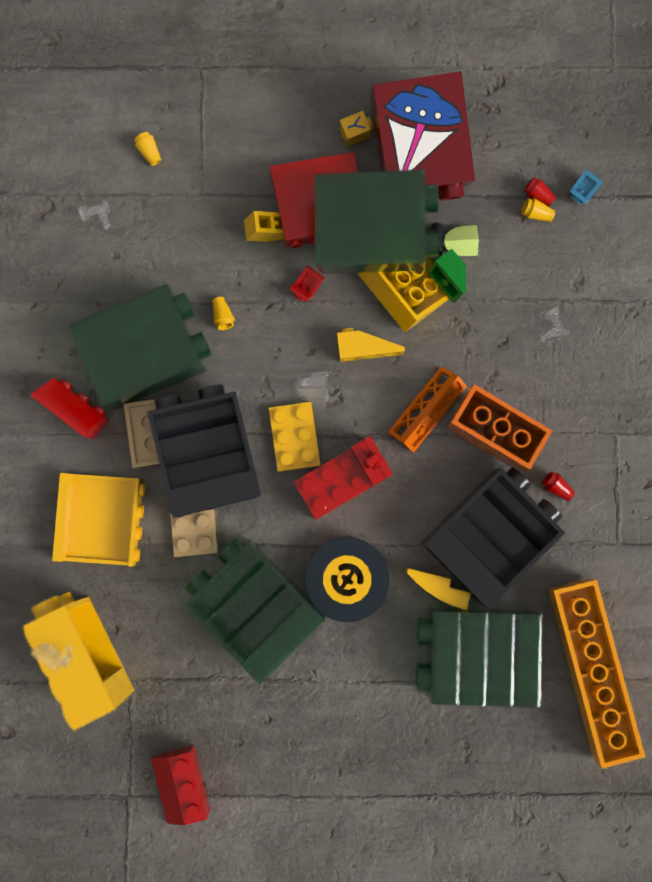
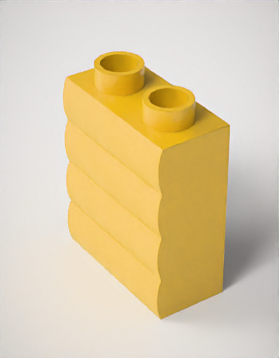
(95, 676)

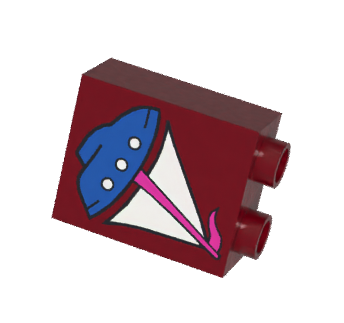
(425, 127)

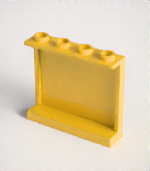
(98, 519)

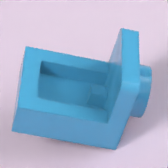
(585, 187)

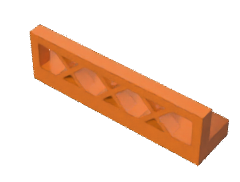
(431, 410)

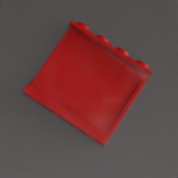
(296, 193)

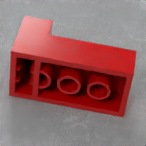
(343, 478)

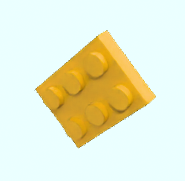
(294, 436)

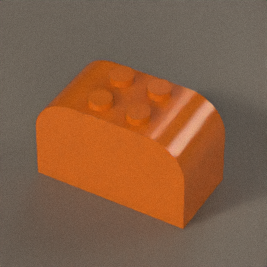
(499, 429)

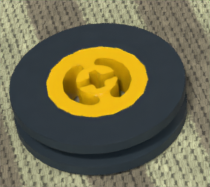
(368, 594)

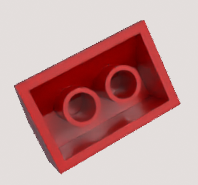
(71, 407)
(181, 786)

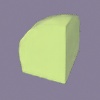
(463, 240)

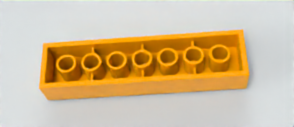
(596, 673)

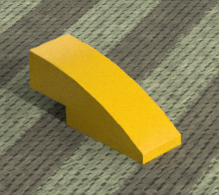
(440, 588)

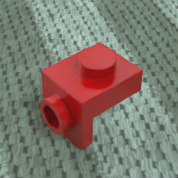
(307, 284)

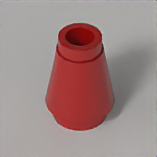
(537, 189)
(558, 486)

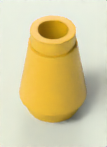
(147, 147)
(537, 210)
(222, 315)

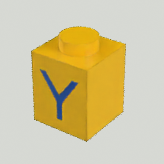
(356, 128)

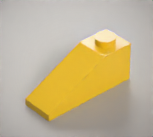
(263, 227)
(360, 345)

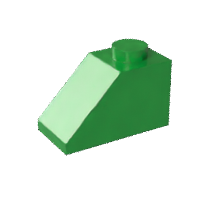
(449, 274)

